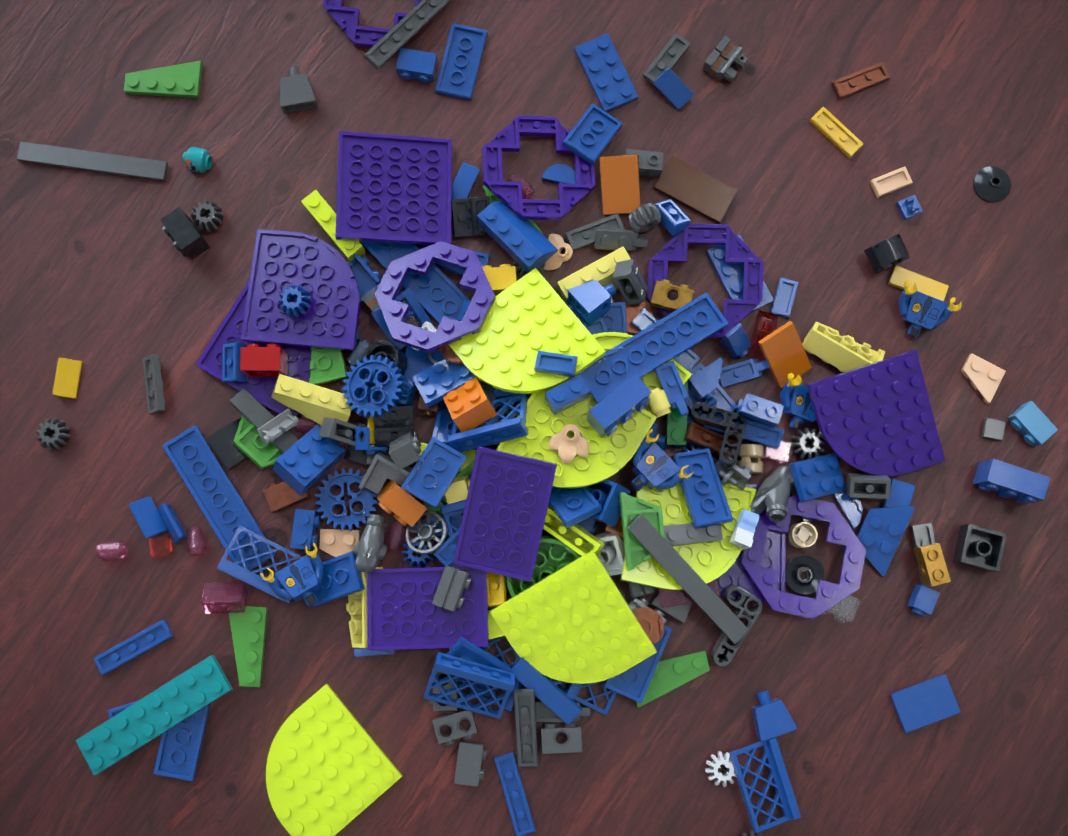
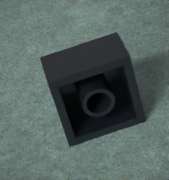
(184, 234)
(979, 548)

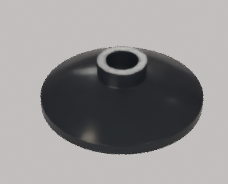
(987, 189)
(813, 570)

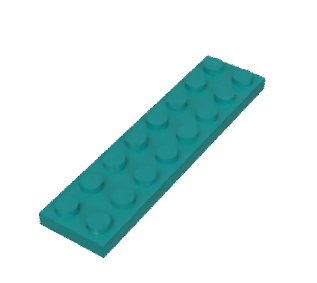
(154, 715)

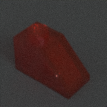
(765, 325)

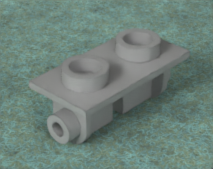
(277, 426)

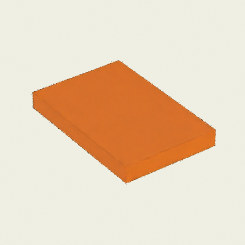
(620, 184)
(785, 353)

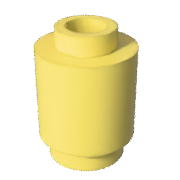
(659, 402)

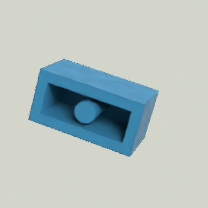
(1032, 424)

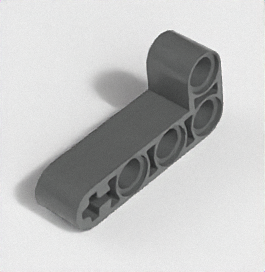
(741, 611)

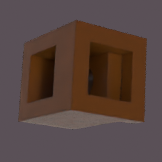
(427, 412)

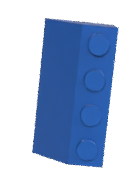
(516, 236)

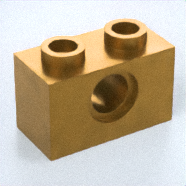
(661, 291)
(932, 565)

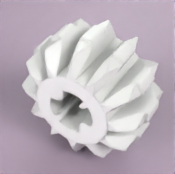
(716, 774)

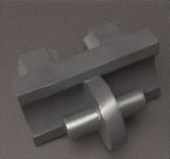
(734, 475)

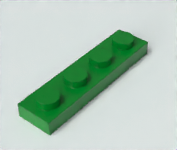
(676, 425)

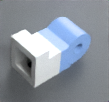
(744, 529)

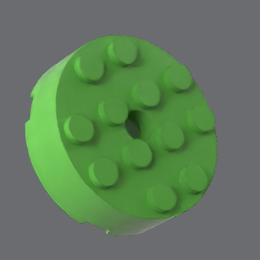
(550, 558)

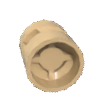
(753, 452)
(802, 535)

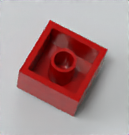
(263, 361)

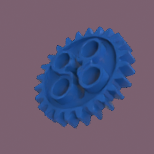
(389, 388)
(329, 501)

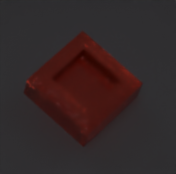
(160, 546)

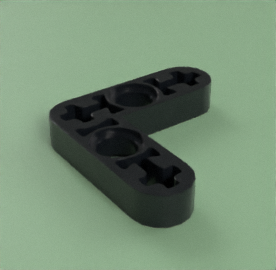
(727, 425)

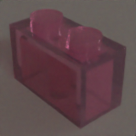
(224, 597)

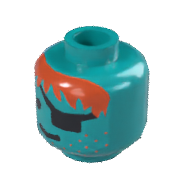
(197, 160)

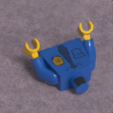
(924, 310)
(797, 402)
(655, 467)
(298, 579)

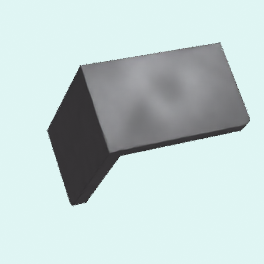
(381, 469)

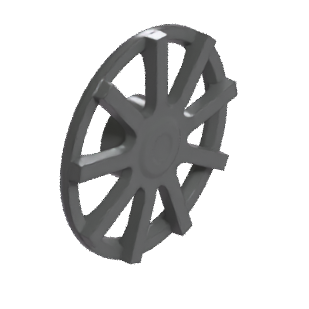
(426, 533)

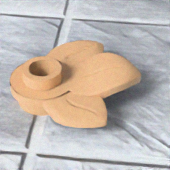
(557, 259)
(567, 446)

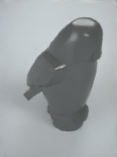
(774, 495)
(371, 545)

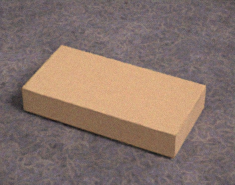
(891, 182)

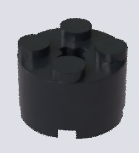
(887, 253)
(388, 350)

